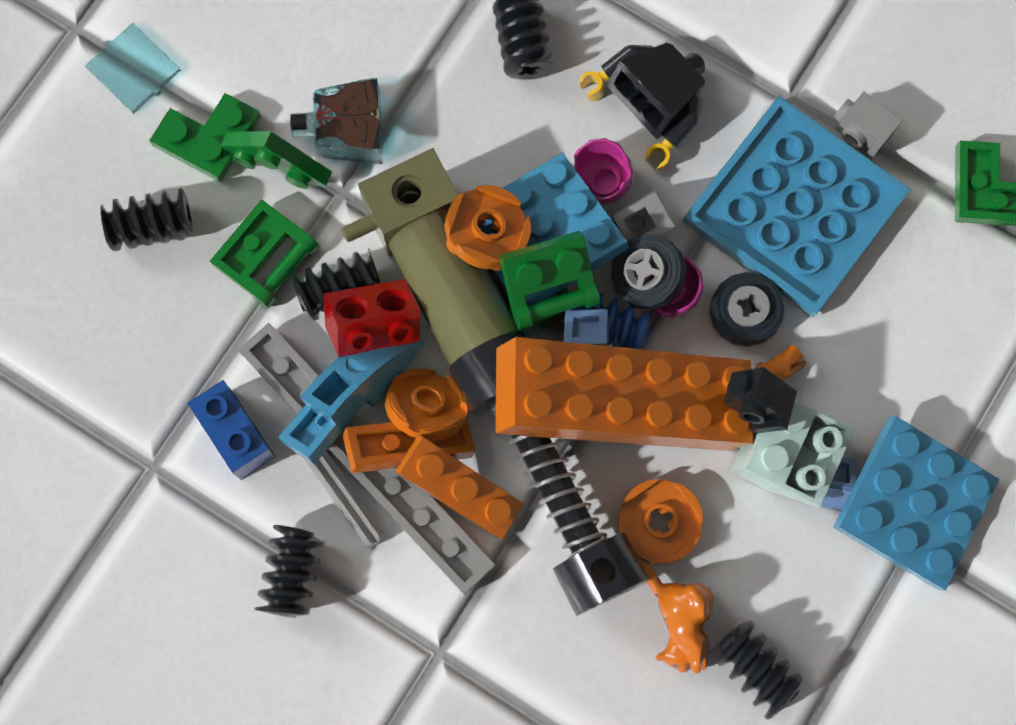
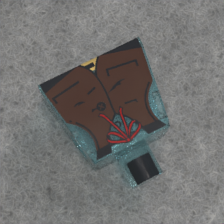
(344, 122)

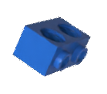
(231, 430)

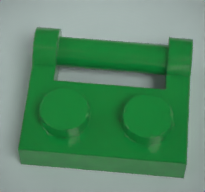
(254, 245)
(545, 267)

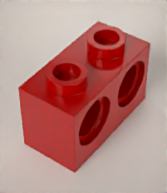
(371, 317)

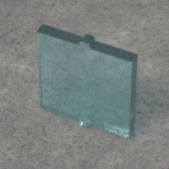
(132, 68)

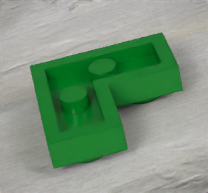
(201, 144)
(273, 152)
(978, 188)

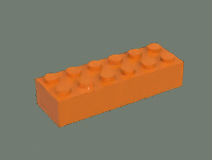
(617, 395)

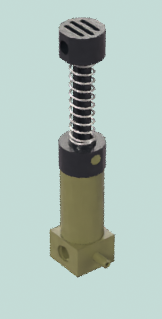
(469, 323)

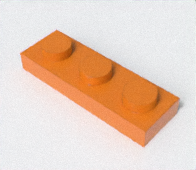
(385, 446)
(459, 487)

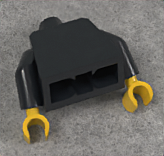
(657, 88)

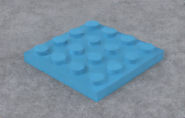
(796, 205)

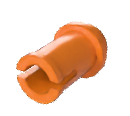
(785, 363)

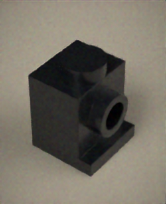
(761, 399)

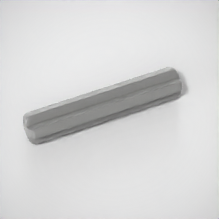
(347, 500)

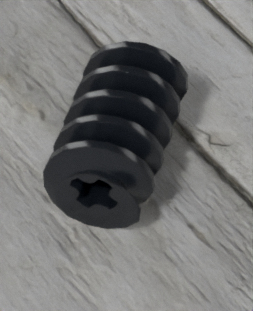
(522, 39)
(146, 221)
(312, 290)
(290, 572)
(758, 668)

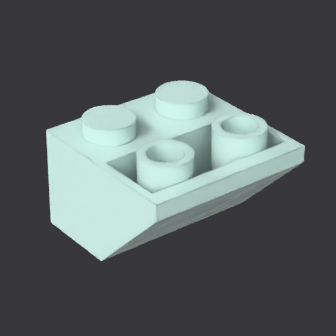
(796, 460)

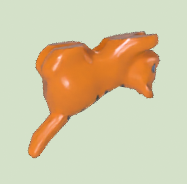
(684, 612)

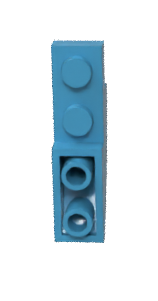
(340, 394)

